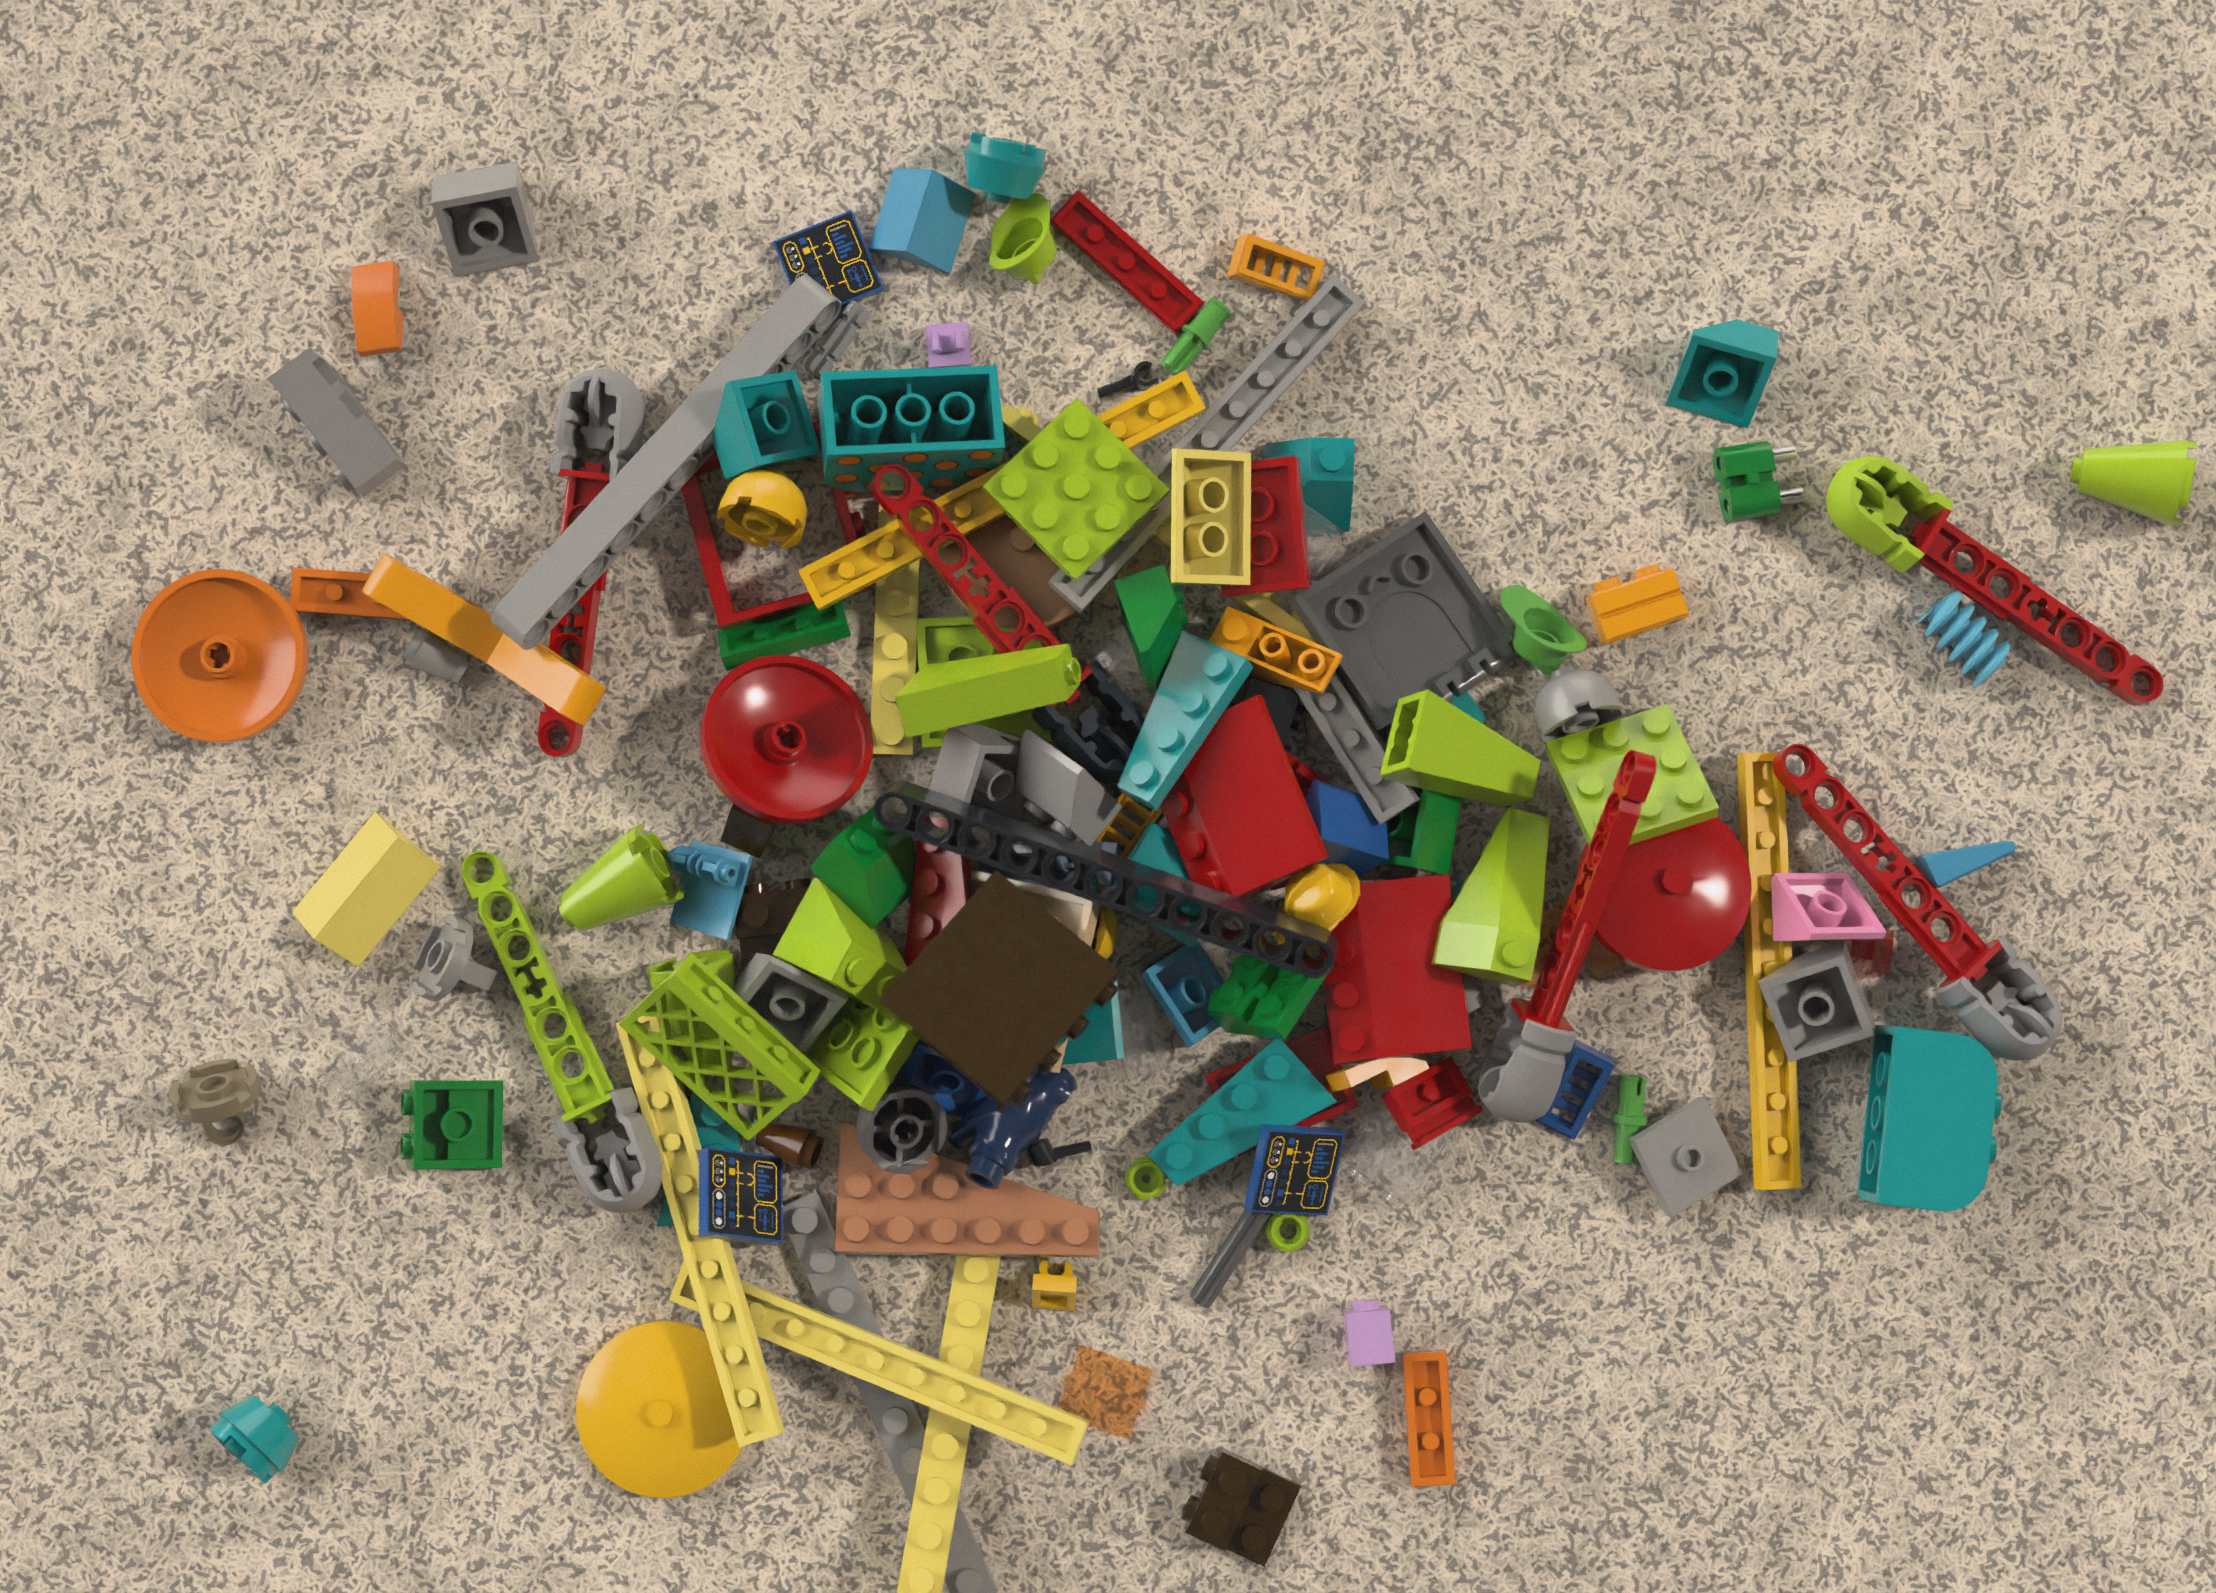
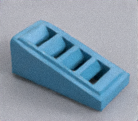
(1953, 864)

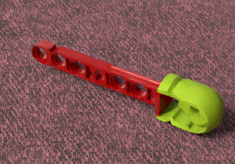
(1862, 489)

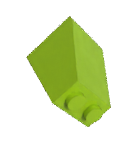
(839, 947)

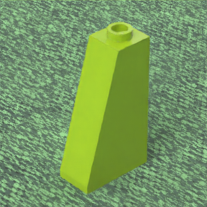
(986, 688)
(1454, 754)

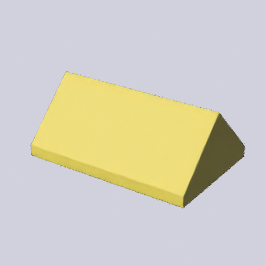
(1210, 517)
(366, 890)

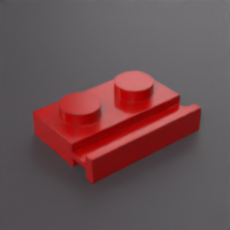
(1431, 1102)

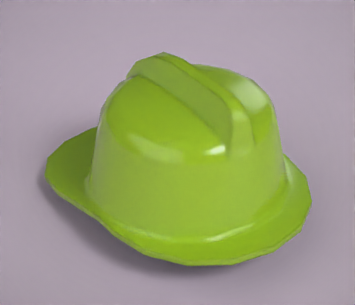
(1023, 239)

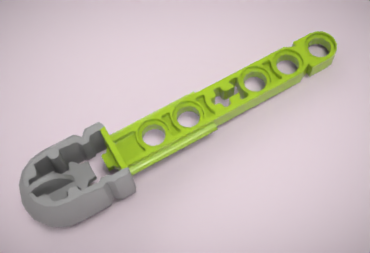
(627, 1183)

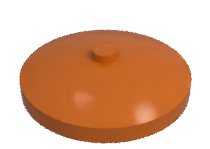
(219, 656)

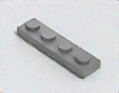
(1357, 748)

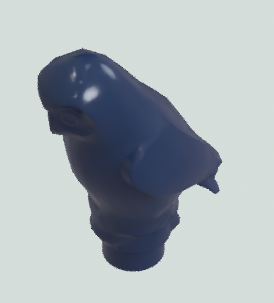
(1001, 1138)

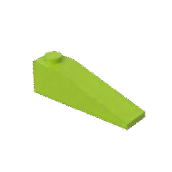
(1499, 911)

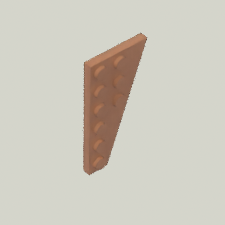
(949, 1214)

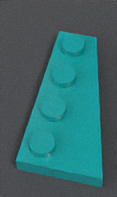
(1183, 712)

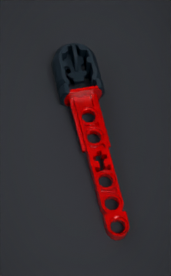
(1112, 745)

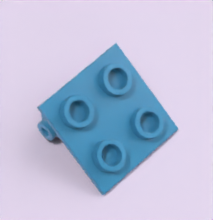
(712, 886)

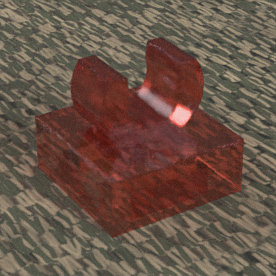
(1878, 951)

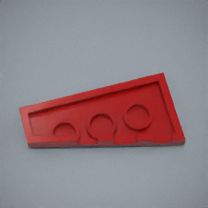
(936, 893)

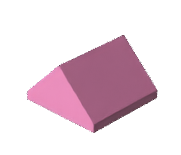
(1821, 908)

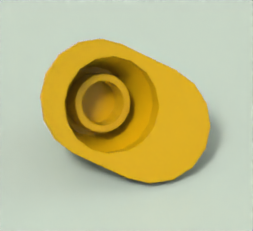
(1320, 896)

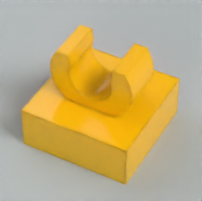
(1054, 1291)

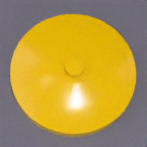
(656, 1411)

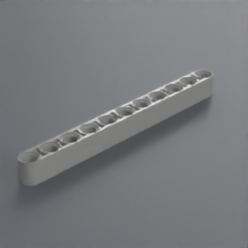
(658, 468)

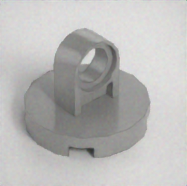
(446, 960)

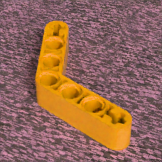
(470, 628)

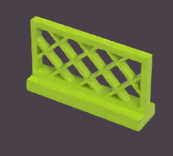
(738, 1029)

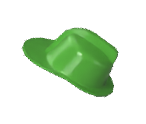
(1541, 630)

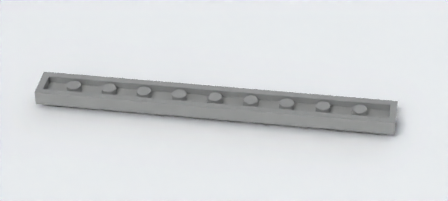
(1229, 420)
(891, 1413)

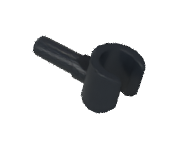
(1128, 382)
(1044, 1154)

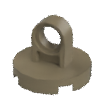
(216, 1093)

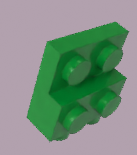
(1261, 999)
(453, 1124)

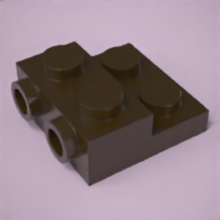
(765, 916)
(1240, 1506)

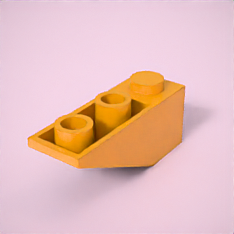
(1276, 653)

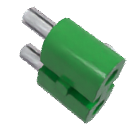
(1749, 481)

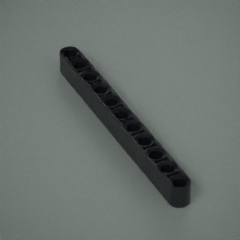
(1128, 875)

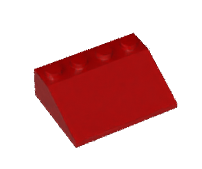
(1242, 808)
(1383, 985)

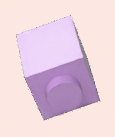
(1369, 1333)

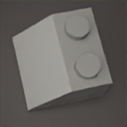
(484, 218)
(980, 769)
(1062, 791)
(789, 998)
(1818, 1002)

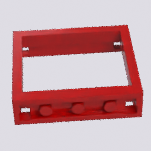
(712, 561)

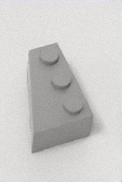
(336, 422)

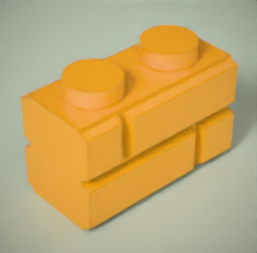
(1636, 605)

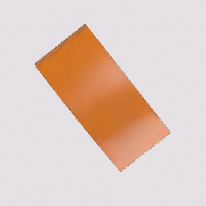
(375, 308)

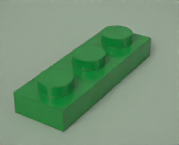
(783, 634)

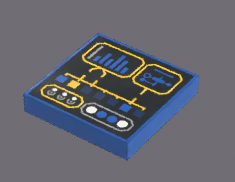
(833, 257)
(1294, 1169)
(740, 1196)

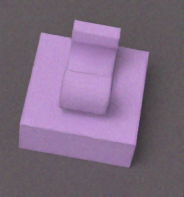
(948, 345)

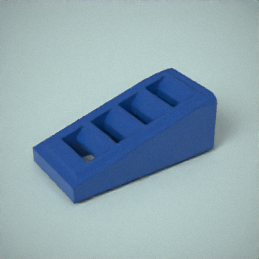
(1605, 1066)

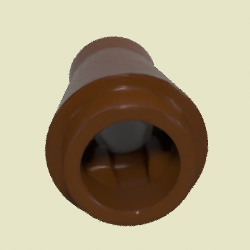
(792, 1144)

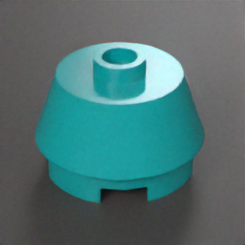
(1003, 167)
(257, 1436)

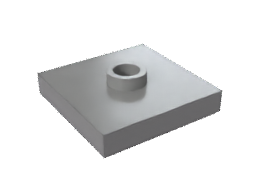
(1685, 1156)

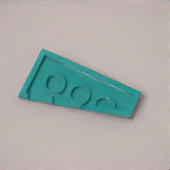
(1266, 1090)

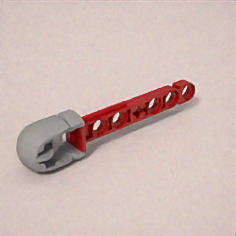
(611, 402)
(2021, 1009)
(1528, 1050)

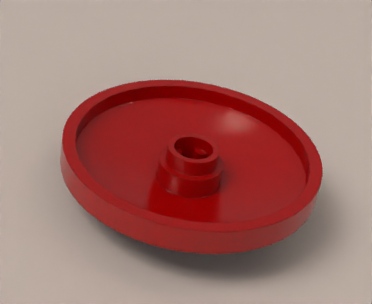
(786, 739)
(1677, 898)

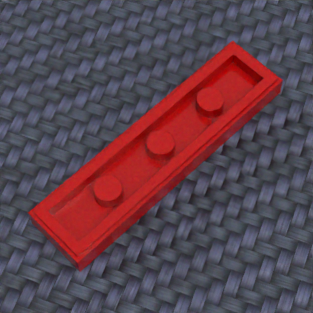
(1126, 262)

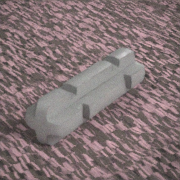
(838, 338)

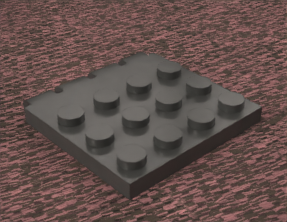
(1405, 622)

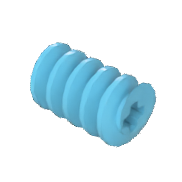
(1965, 637)

